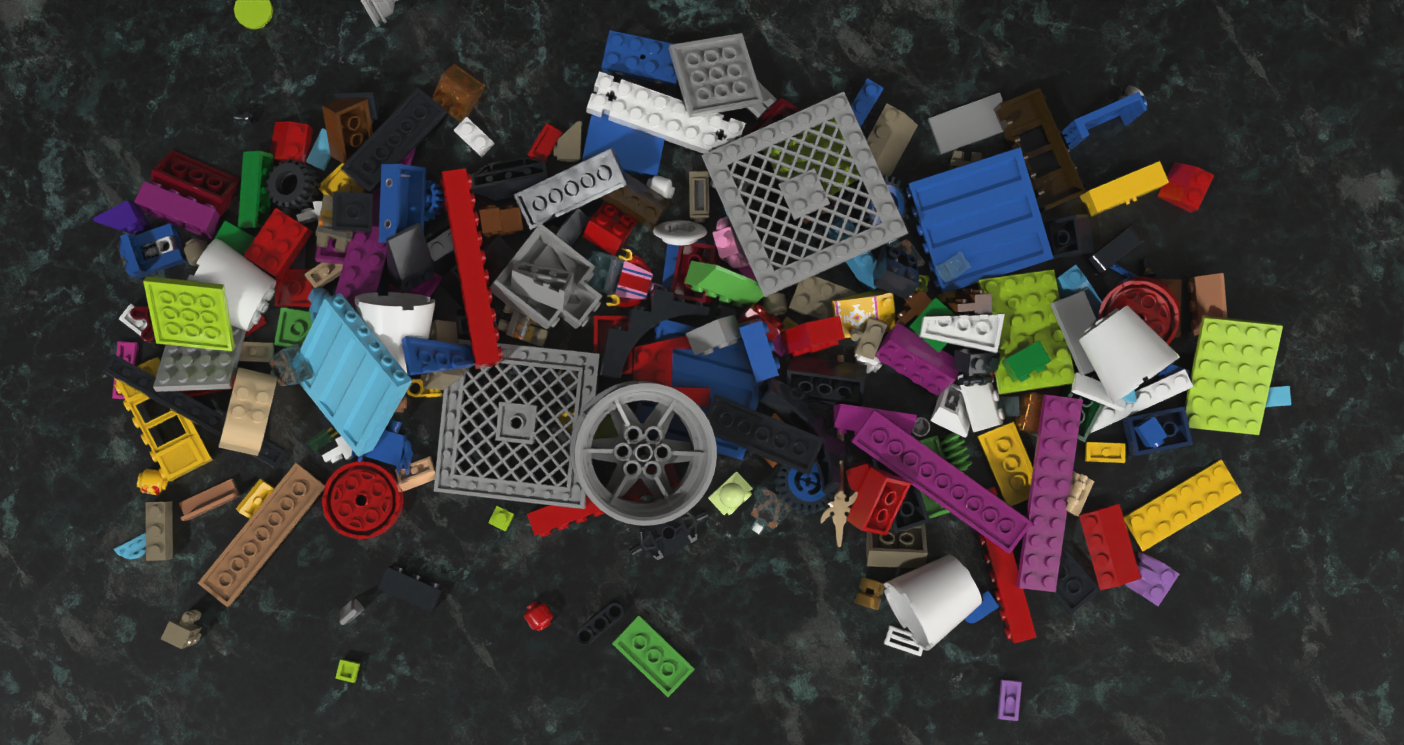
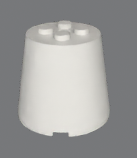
(245, 284)
(396, 317)
(1125, 352)
(933, 599)

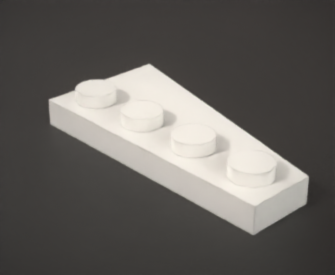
(973, 331)

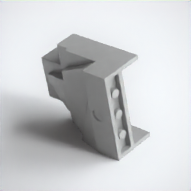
(550, 251)

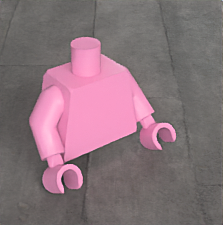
(729, 244)

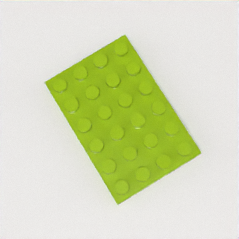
(1028, 319)
(1232, 374)

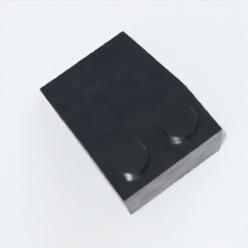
(409, 259)

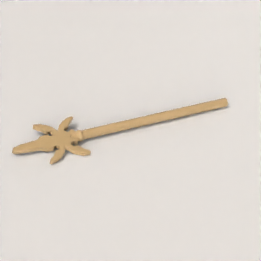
(839, 505)

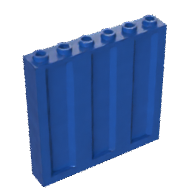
(983, 212)
(723, 371)

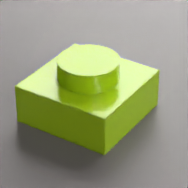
(501, 518)
(347, 670)

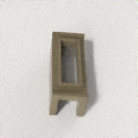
(699, 196)

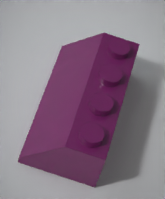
(178, 210)
(852, 417)

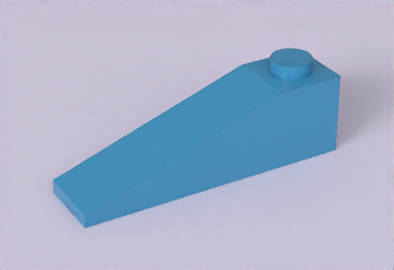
(1073, 282)

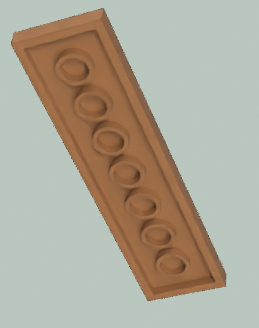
(262, 534)

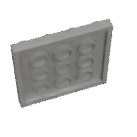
(715, 75)
(198, 368)

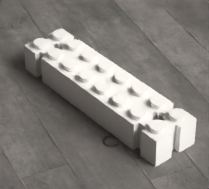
(660, 115)

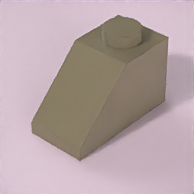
(570, 144)

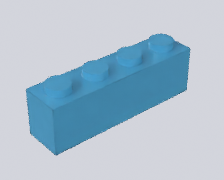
(862, 265)

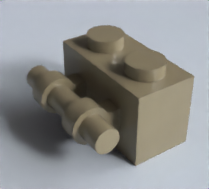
(183, 631)

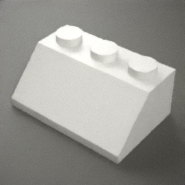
(982, 405)

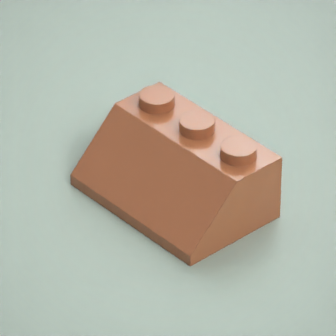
(1207, 298)

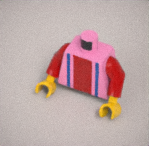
(634, 282)

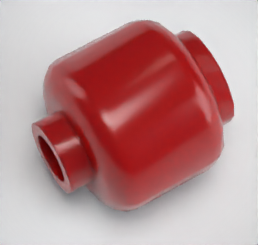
(538, 616)

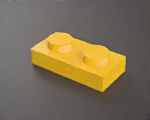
(1105, 452)
(255, 498)

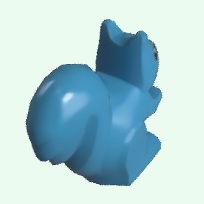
(317, 297)

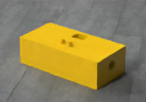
(1124, 189)

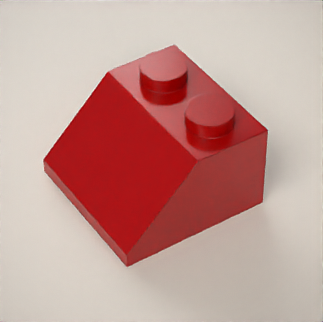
(291, 141)
(1186, 186)

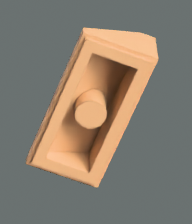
(419, 473)

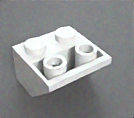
(951, 411)

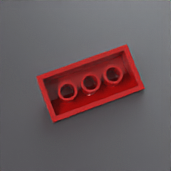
(1109, 546)

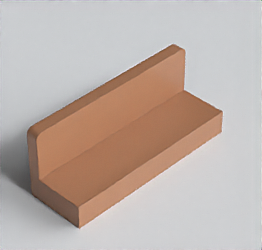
(209, 499)

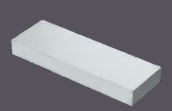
(1095, 391)

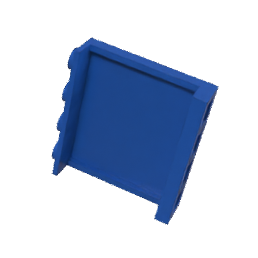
(1128, 108)
(636, 150)

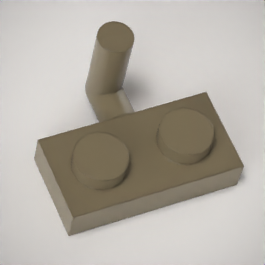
(869, 337)

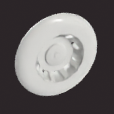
(679, 232)

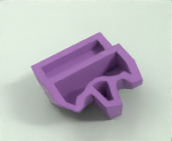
(1155, 579)

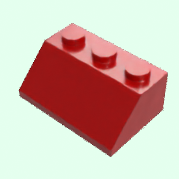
(878, 501)

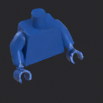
(392, 448)

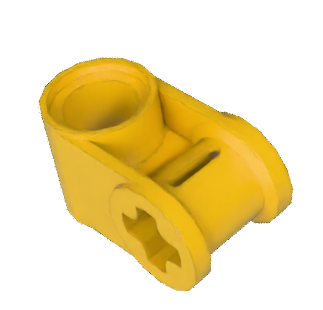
(424, 392)

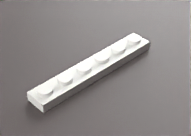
(1145, 398)

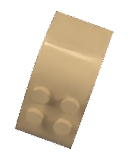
(248, 411)

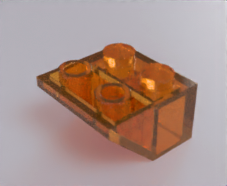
(457, 92)
(1030, 413)

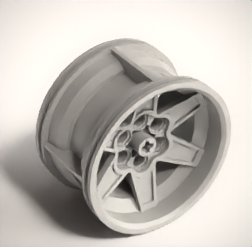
(668, 503)

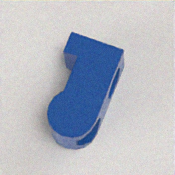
(987, 606)

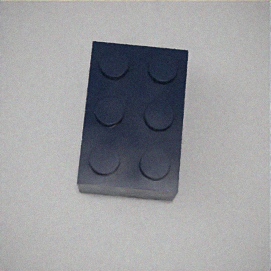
(1174, 424)

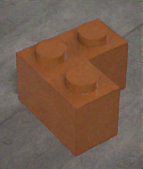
(501, 222)

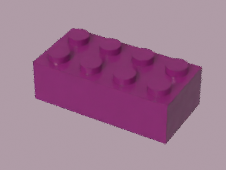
(916, 359)

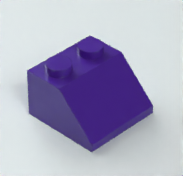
(124, 217)

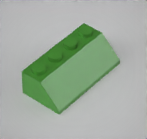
(724, 284)

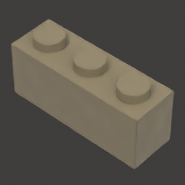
(159, 531)

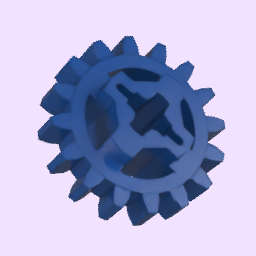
(432, 200)

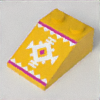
(857, 308)

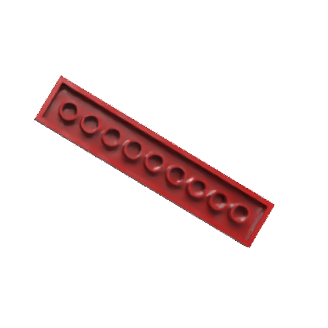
(470, 268)

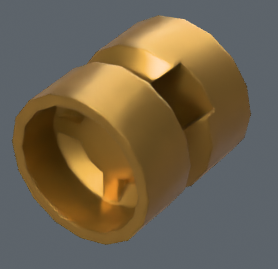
(866, 599)

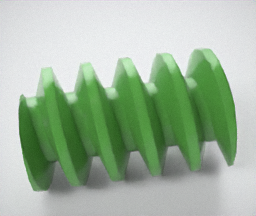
(956, 451)

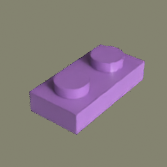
(1009, 700)

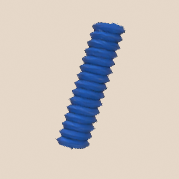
(1123, 271)

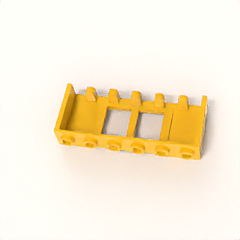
(178, 455)

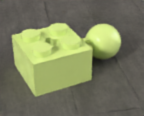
(731, 494)

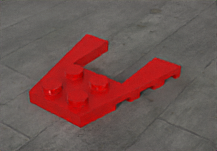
(654, 365)

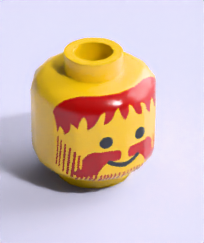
(151, 482)

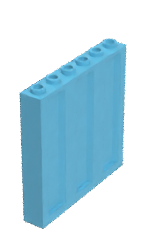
(352, 374)

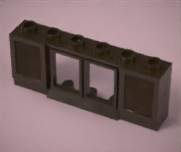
(1025, 114)

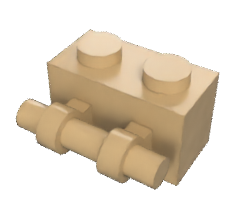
(1078, 494)

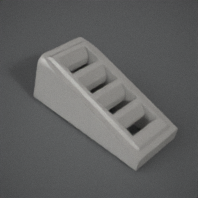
(350, 611)

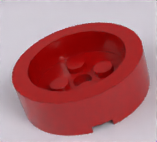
(1147, 298)
(382, 504)

